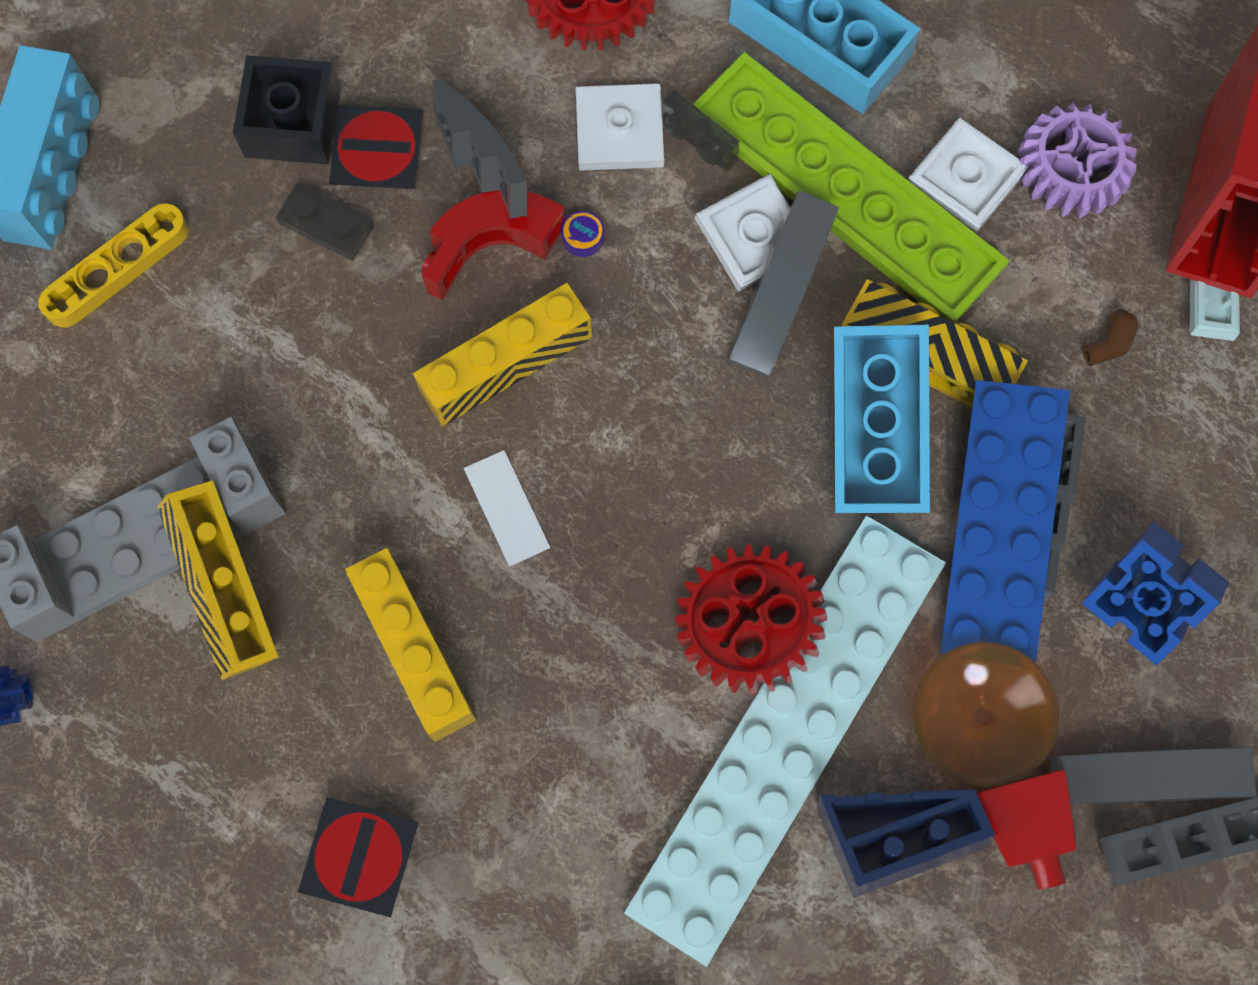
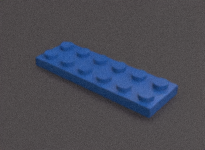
(1006, 516)

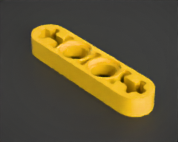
(109, 259)

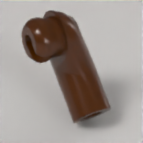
(1118, 341)

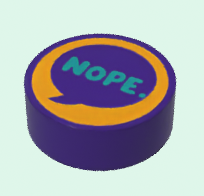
(582, 233)

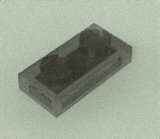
(709, 138)
(325, 221)

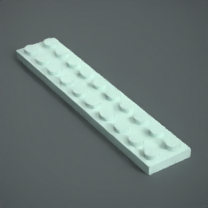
(783, 746)

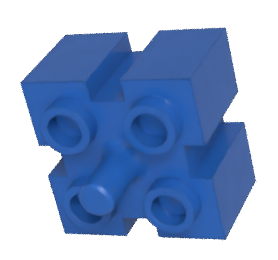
(1156, 593)

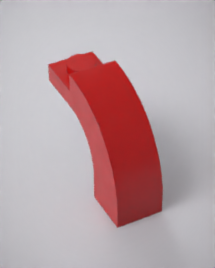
(483, 223)

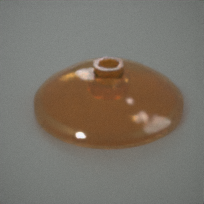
(1005, 685)

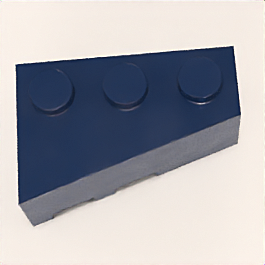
(901, 835)

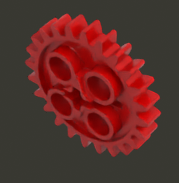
(592, 20)
(782, 644)

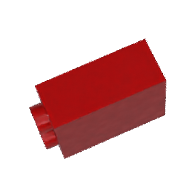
(1220, 205)

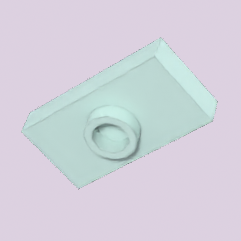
(1213, 312)

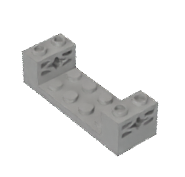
(124, 542)

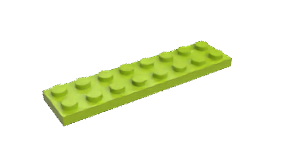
(878, 208)

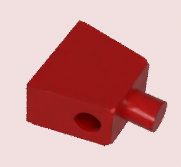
(1033, 824)

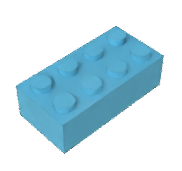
(839, 44)
(41, 142)
(882, 419)

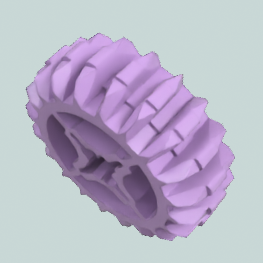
(1065, 172)

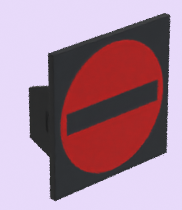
(376, 147)
(358, 857)

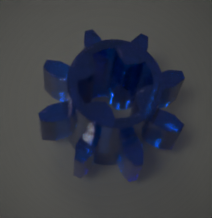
(15, 695)

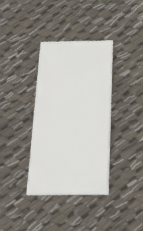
(506, 508)

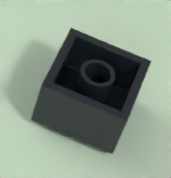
(287, 109)

